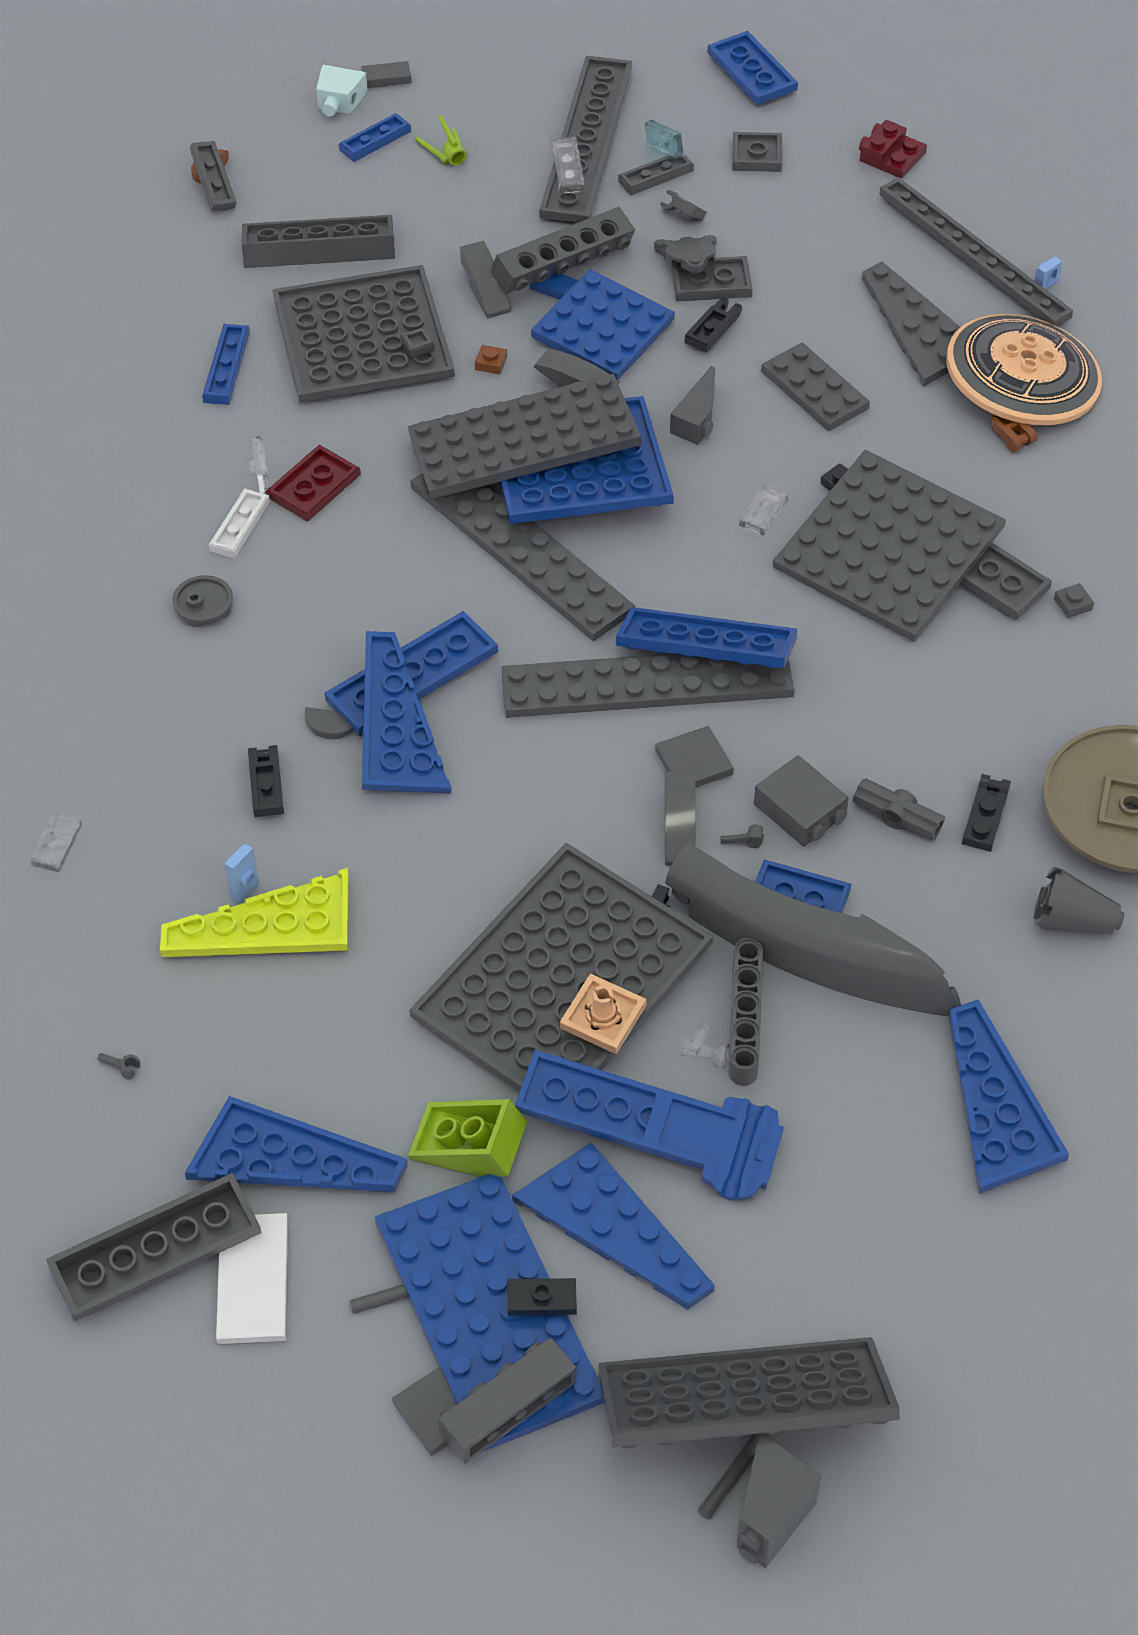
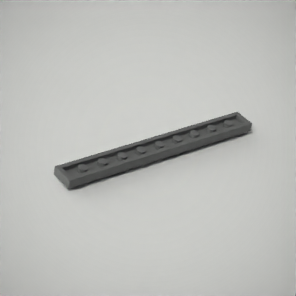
(976, 252)

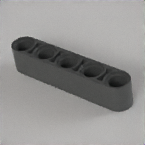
(746, 1023)

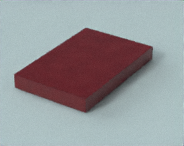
(313, 482)

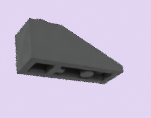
(694, 413)

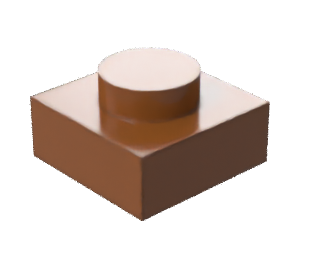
(490, 359)

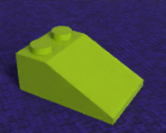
(470, 1136)

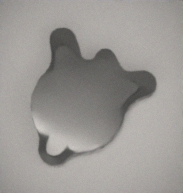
(690, 251)

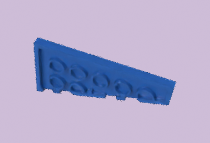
(396, 734)
(288, 1152)

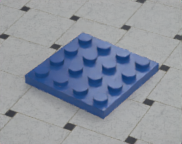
(603, 323)

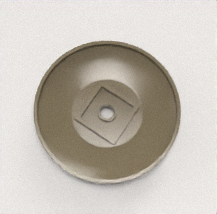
(1087, 796)

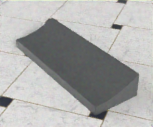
(318, 241)
(153, 1246)

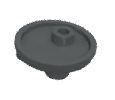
(203, 600)

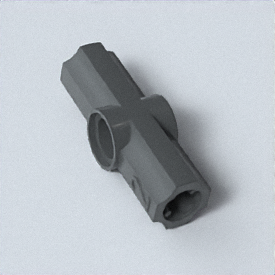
(898, 808)

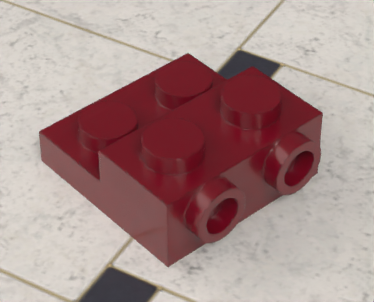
(891, 149)

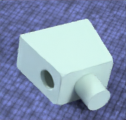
(340, 89)

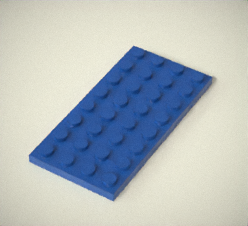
(455, 1268)

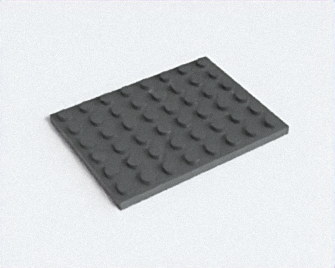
(538, 952)

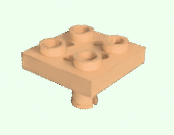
(603, 1014)

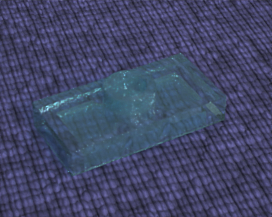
(664, 138)

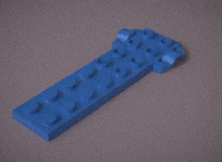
(729, 1142)

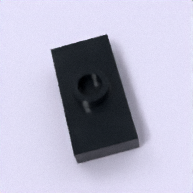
(542, 1296)

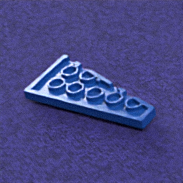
(1003, 1116)
(608, 1217)

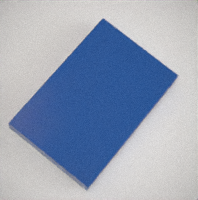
(804, 886)

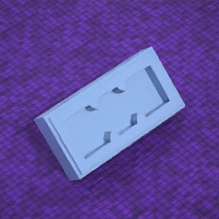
(241, 873)

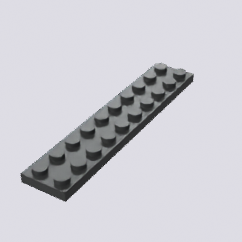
(593, 123)
(533, 558)
(637, 684)

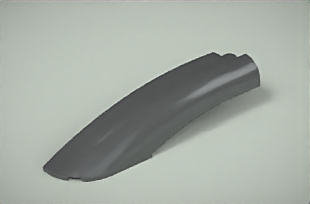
(809, 941)

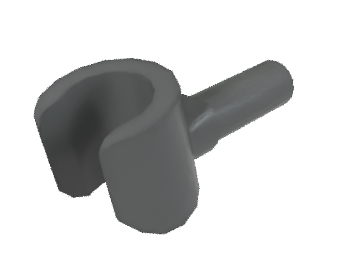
(753, 837)
(122, 1063)

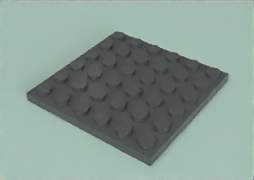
(348, 333)
(889, 544)

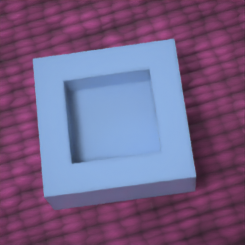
(1048, 272)

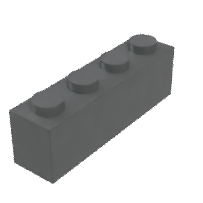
(507, 1399)

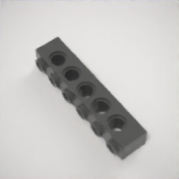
(563, 250)

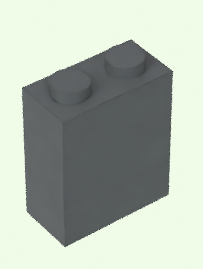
(801, 801)

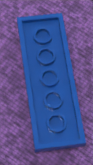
(707, 637)
(429, 660)

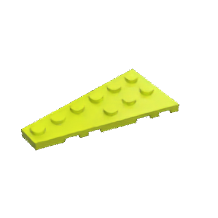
(274, 922)

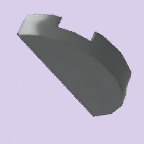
(327, 723)

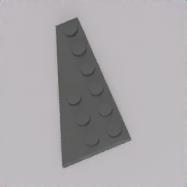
(914, 321)

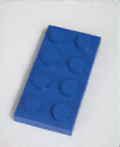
(752, 67)

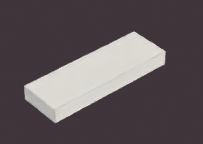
(239, 523)

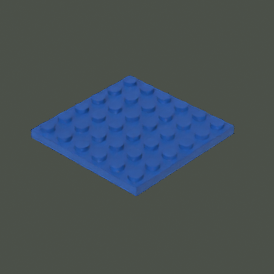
(597, 484)

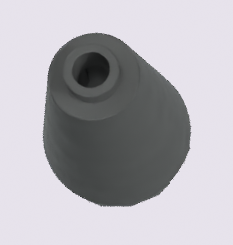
(1075, 906)

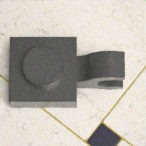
(687, 209)

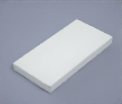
(254, 1285)

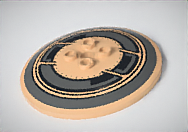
(1048, 387)

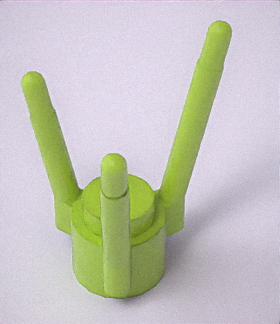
(452, 149)

